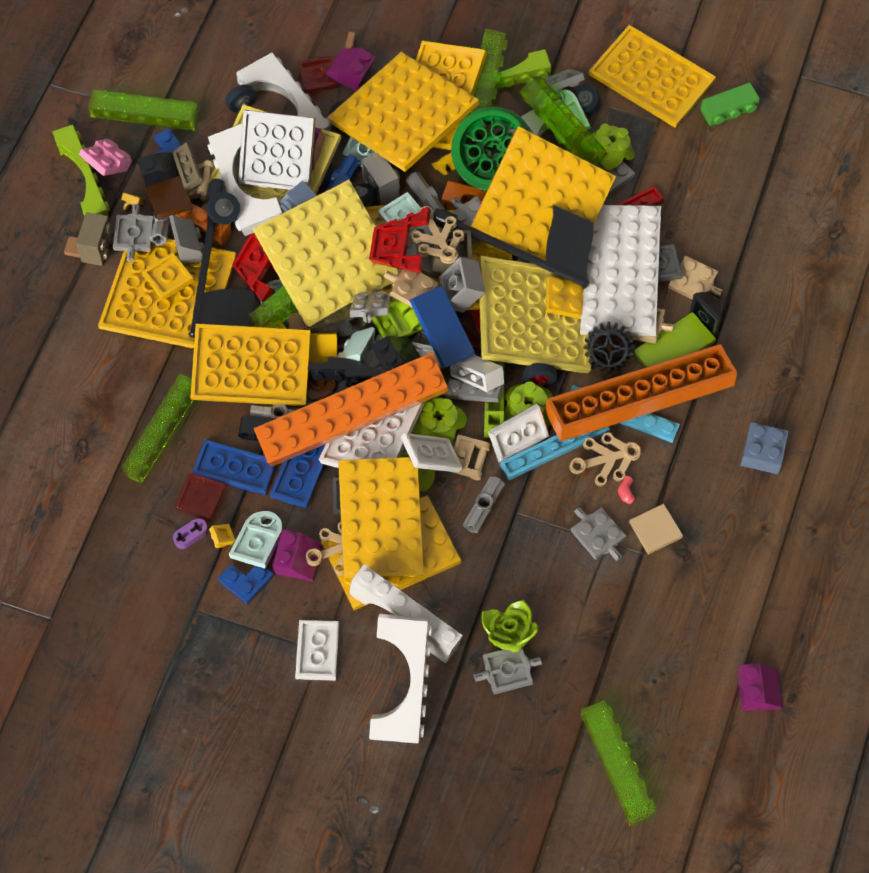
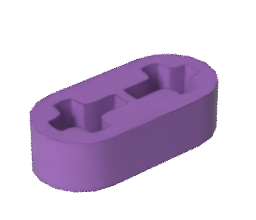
(190, 533)

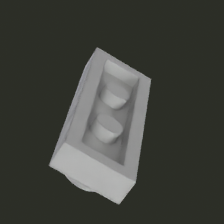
(463, 391)

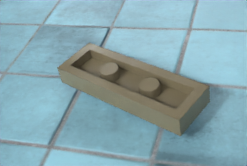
(187, 167)

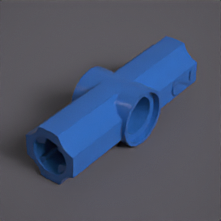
(345, 172)

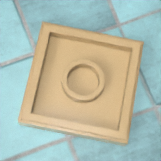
(656, 529)

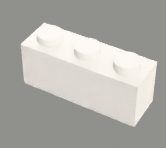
(478, 373)

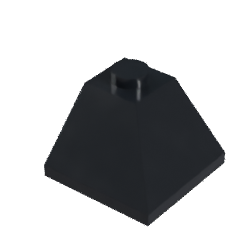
(158, 168)
(707, 310)

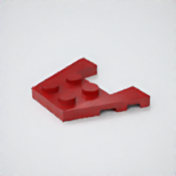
(391, 242)
(252, 266)

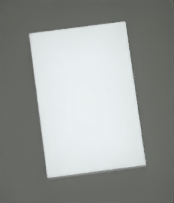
(518, 433)
(431, 452)
(317, 650)

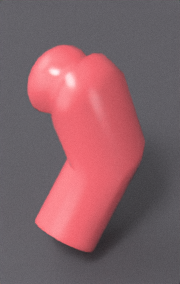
(624, 491)

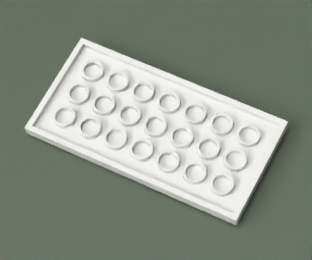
(623, 270)
(380, 438)

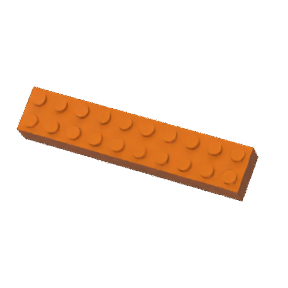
(640, 392)
(351, 409)

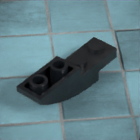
(342, 370)

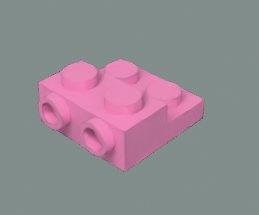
(106, 157)

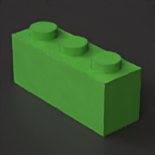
(729, 104)

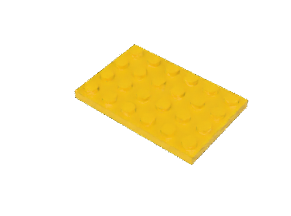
(456, 64)
(652, 76)
(250, 365)
(380, 517)
(437, 553)

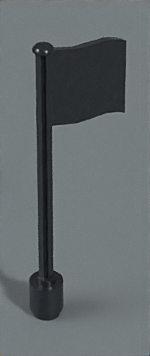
(566, 247)
(221, 306)

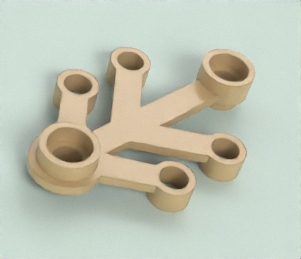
(447, 253)
(608, 457)
(327, 552)

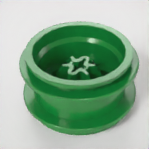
(468, 131)

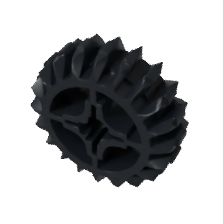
(601, 346)

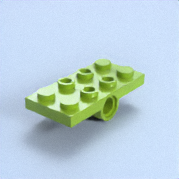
(399, 322)

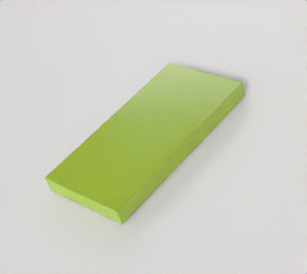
(688, 337)

